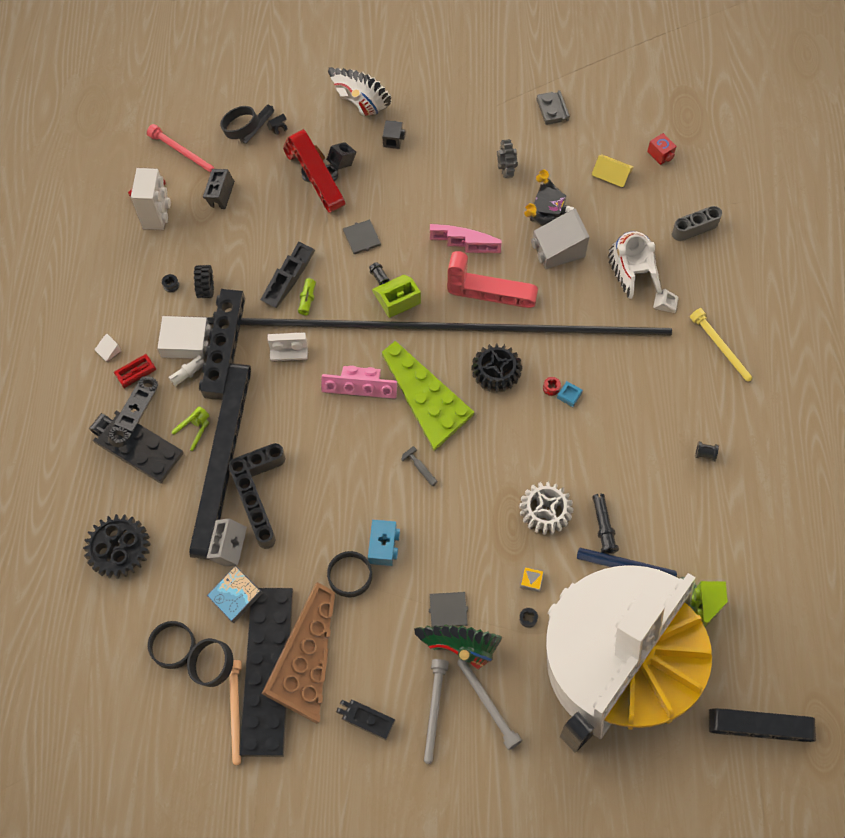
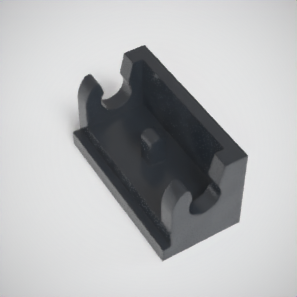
(219, 188)

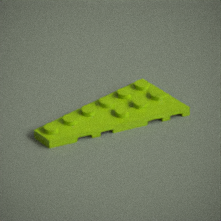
(430, 400)

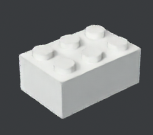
(150, 199)

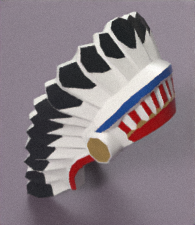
(361, 90)
(633, 255)

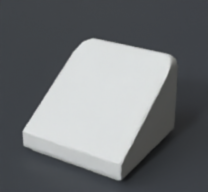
(666, 301)
(107, 348)

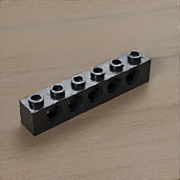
(227, 299)

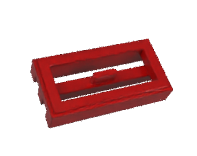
(136, 372)

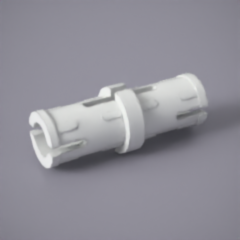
(186, 371)

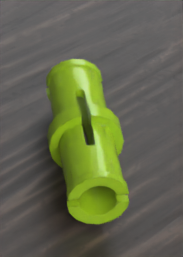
(308, 287)

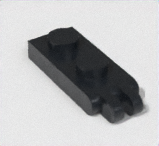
(366, 718)

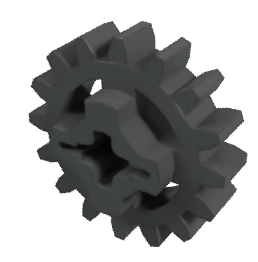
(507, 158)

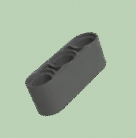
(696, 223)

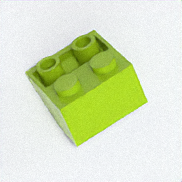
(398, 295)
(709, 599)

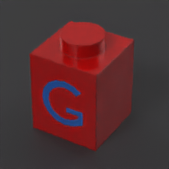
(662, 149)

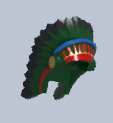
(469, 644)

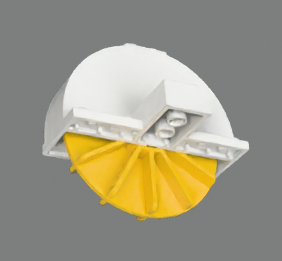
(627, 648)

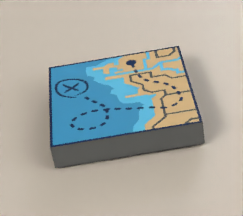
(234, 594)

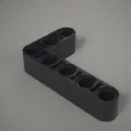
(250, 493)

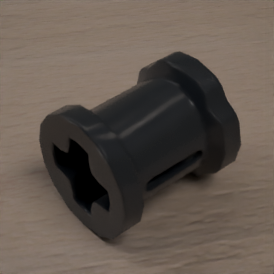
(707, 451)

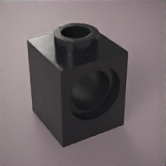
(341, 155)

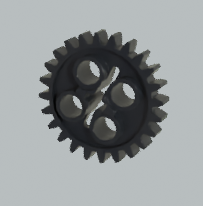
(101, 539)

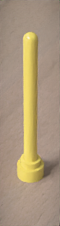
(699, 317)

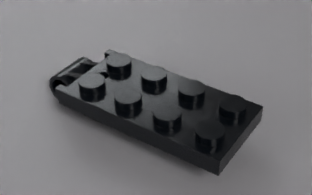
(143, 451)

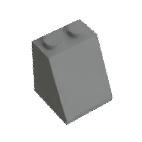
(561, 240)

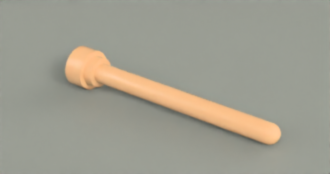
(234, 705)

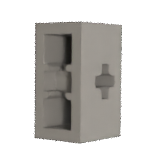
(226, 542)

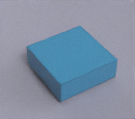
(569, 394)

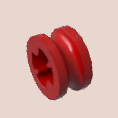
(551, 380)

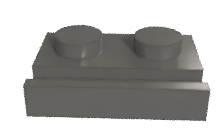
(552, 107)

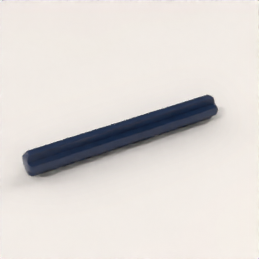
(614, 561)

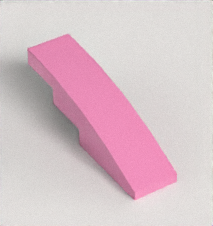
(472, 240)

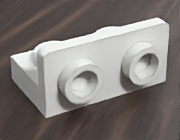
(288, 346)

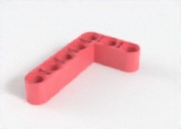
(487, 288)

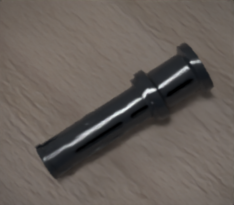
(605, 533)

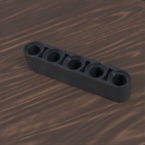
(762, 725)

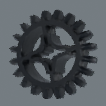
(503, 361)

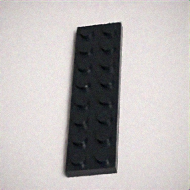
(267, 635)

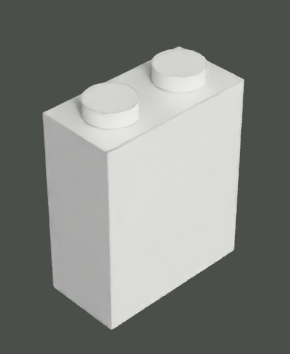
(183, 337)

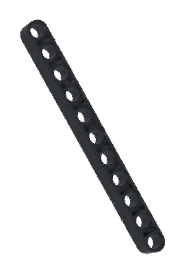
(221, 454)

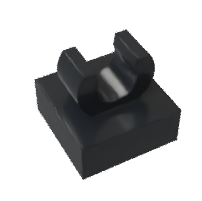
(276, 122)

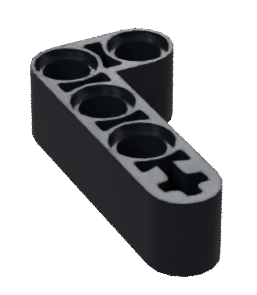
(576, 732)

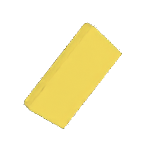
(612, 170)

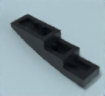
(287, 275)

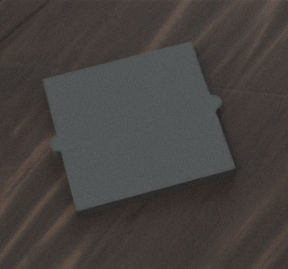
(361, 236)
(448, 609)

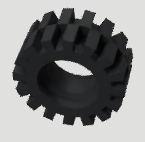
(203, 281)

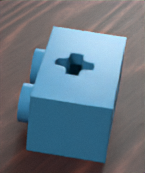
(383, 554)

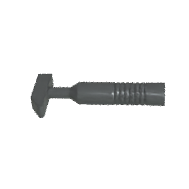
(420, 466)

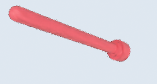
(155, 133)

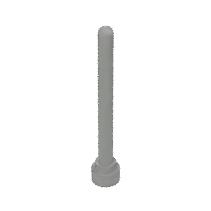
(439, 668)
(511, 738)

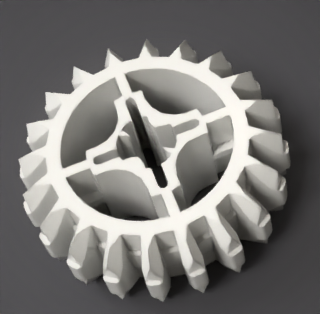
(557, 499)

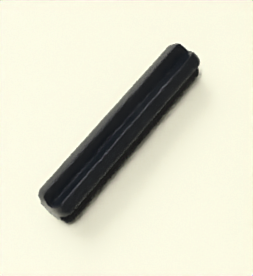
(263, 116)

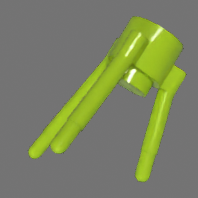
(198, 417)

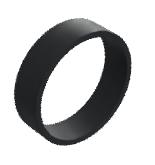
(245, 130)
(344, 555)
(157, 630)
(193, 656)

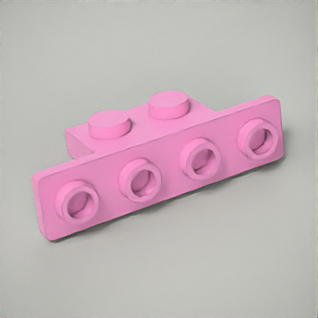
(359, 382)

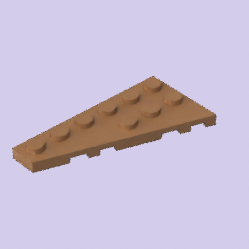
(302, 664)

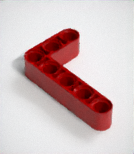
(301, 146)

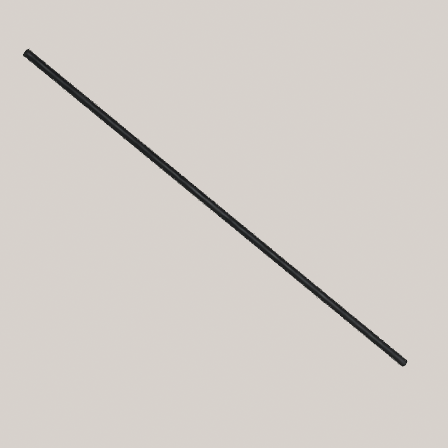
(453, 326)

